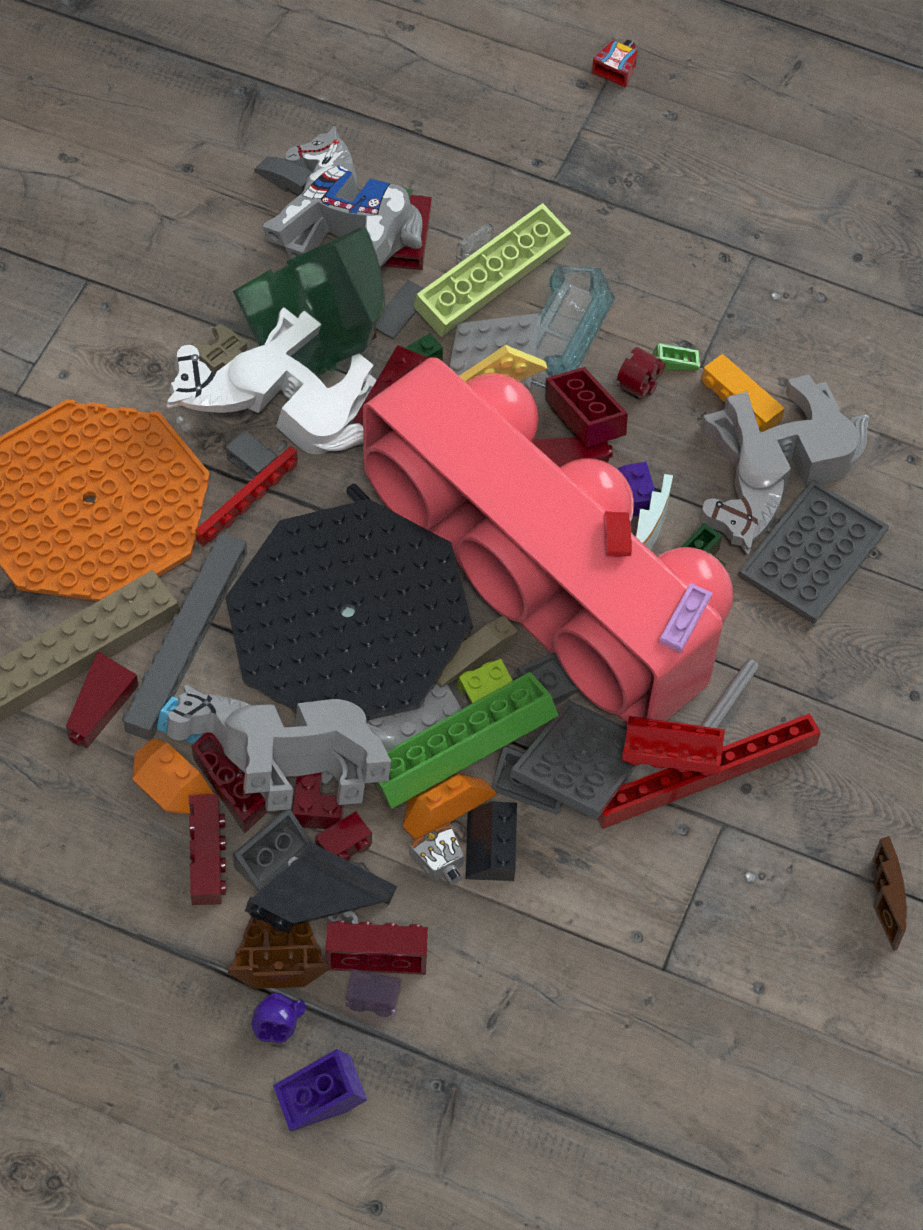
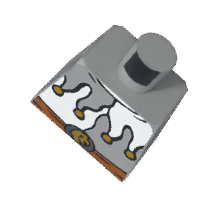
(439, 854)

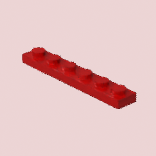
(246, 496)

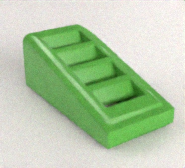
(676, 352)

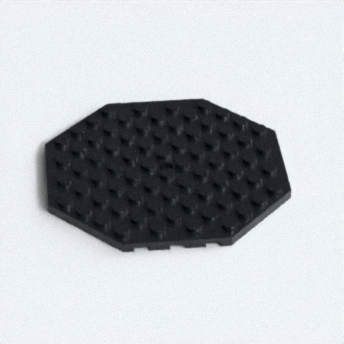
(361, 558)

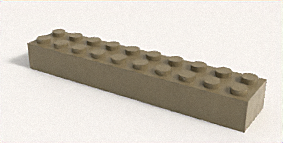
(73, 644)

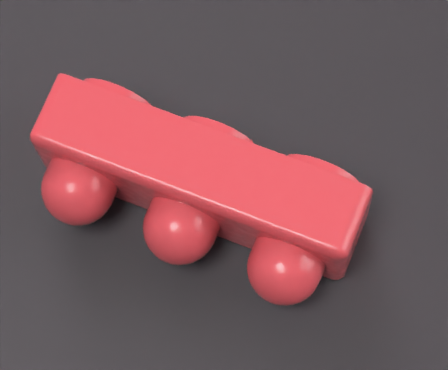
(535, 537)

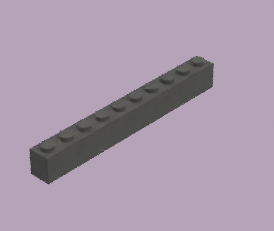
(185, 636)

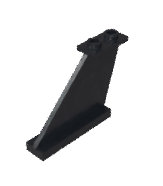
(316, 888)

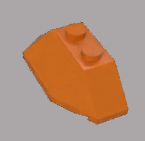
(167, 777)
(444, 803)

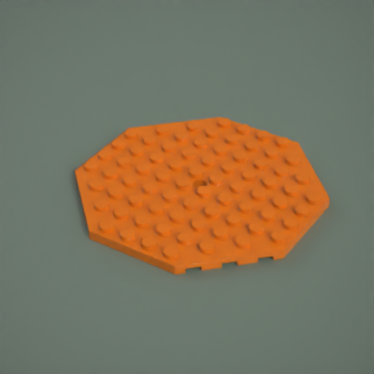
(144, 505)

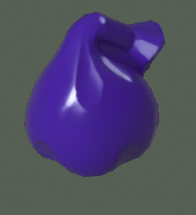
(276, 1018)

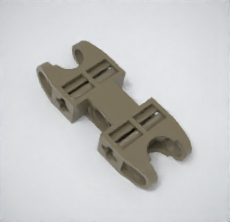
(223, 351)

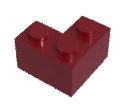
(312, 807)

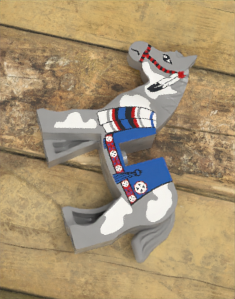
(337, 207)

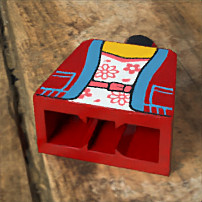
(616, 62)

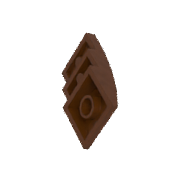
(891, 899)

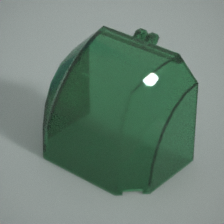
(334, 285)

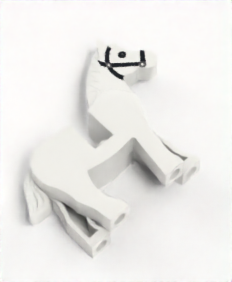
(313, 418)

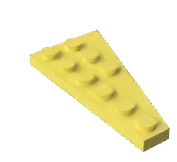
(507, 362)

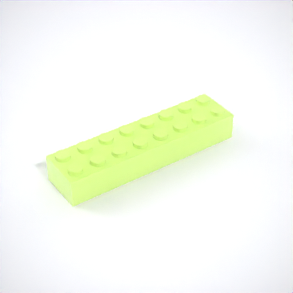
(491, 270)

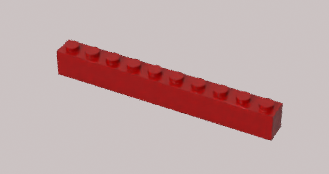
(736, 760)

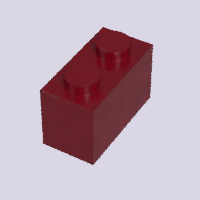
(346, 837)

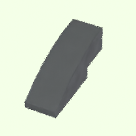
(283, 174)

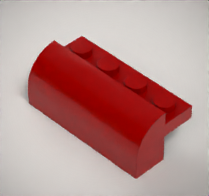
(673, 745)

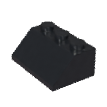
(491, 842)

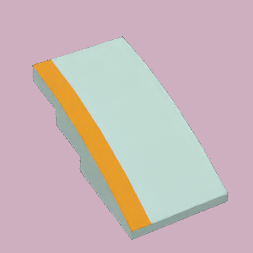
(651, 520)

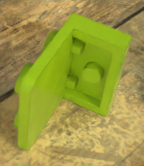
(483, 680)

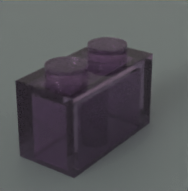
(373, 993)

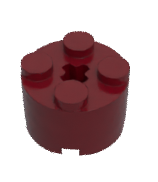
(640, 373)

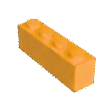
(729, 380)

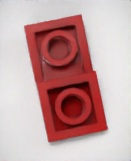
(618, 533)

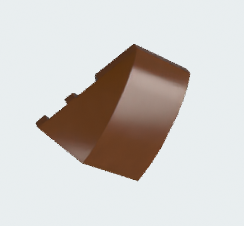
(277, 958)

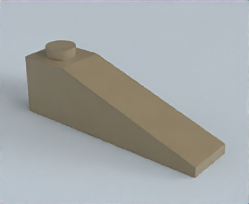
(480, 648)

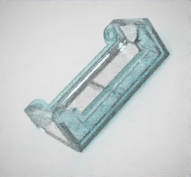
(571, 319)

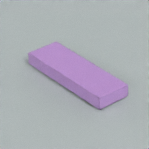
(685, 618)

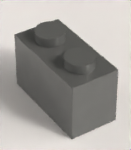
(249, 454)

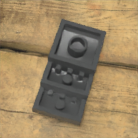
(551, 675)

